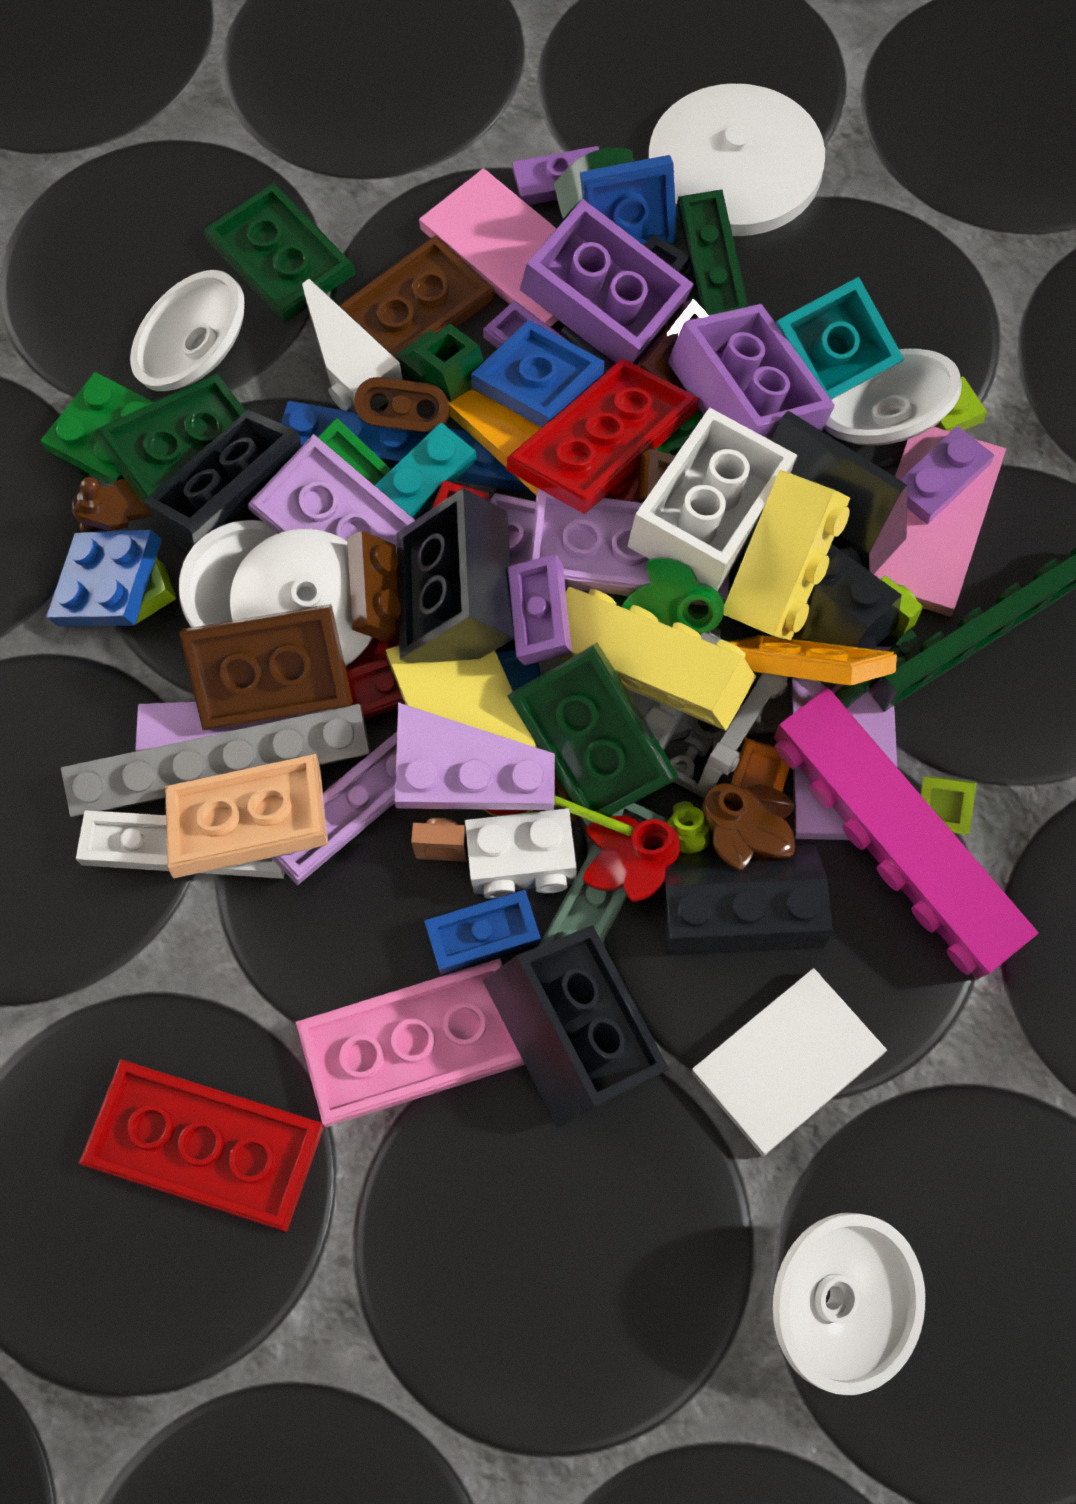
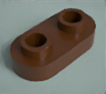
(403, 404)

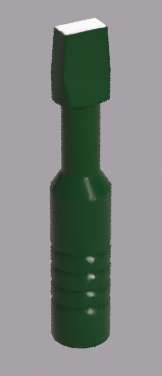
(902, 646)

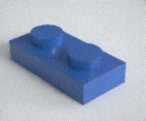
(483, 932)

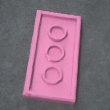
(492, 235)
(938, 554)
(406, 1045)

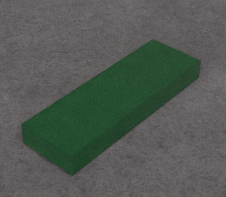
(711, 252)

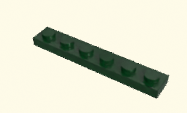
(977, 631)

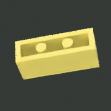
(786, 555)

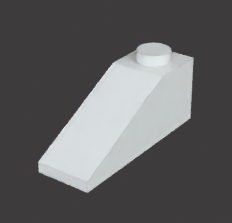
(347, 350)

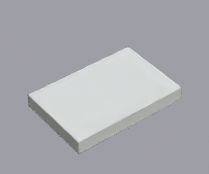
(788, 1062)

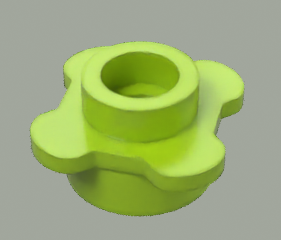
(690, 827)

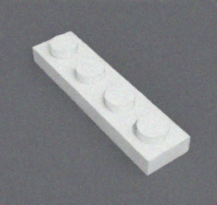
(141, 843)

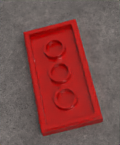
(602, 435)
(202, 1145)

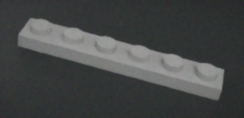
(143, 774)

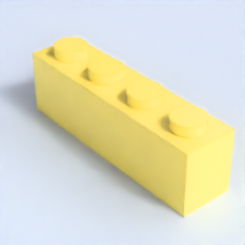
(660, 659)

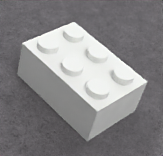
(710, 498)

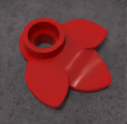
(628, 861)

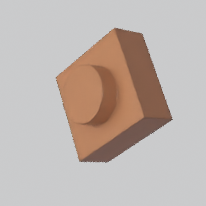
(440, 840)

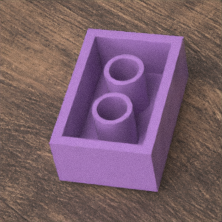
(604, 284)
(747, 371)

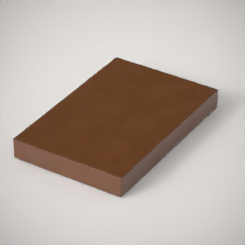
(418, 295)
(266, 667)

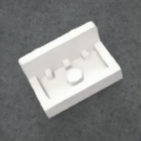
(521, 853)

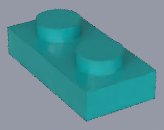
(419, 475)

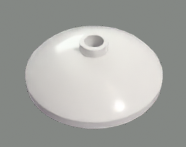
(188, 331)
(897, 401)
(293, 560)
(211, 569)
(872, 1307)

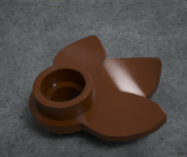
(753, 826)

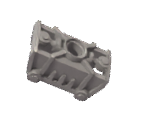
(671, 724)

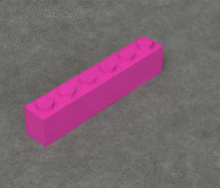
(903, 835)

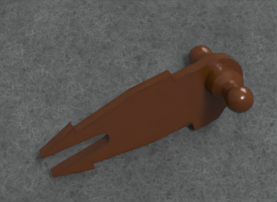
(106, 506)

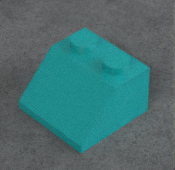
(841, 338)

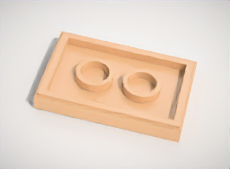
(245, 816)

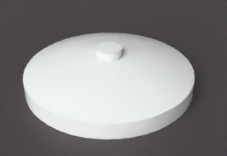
(750, 146)

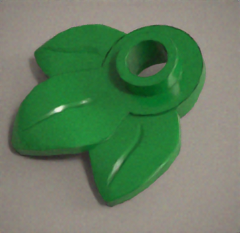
(672, 591)

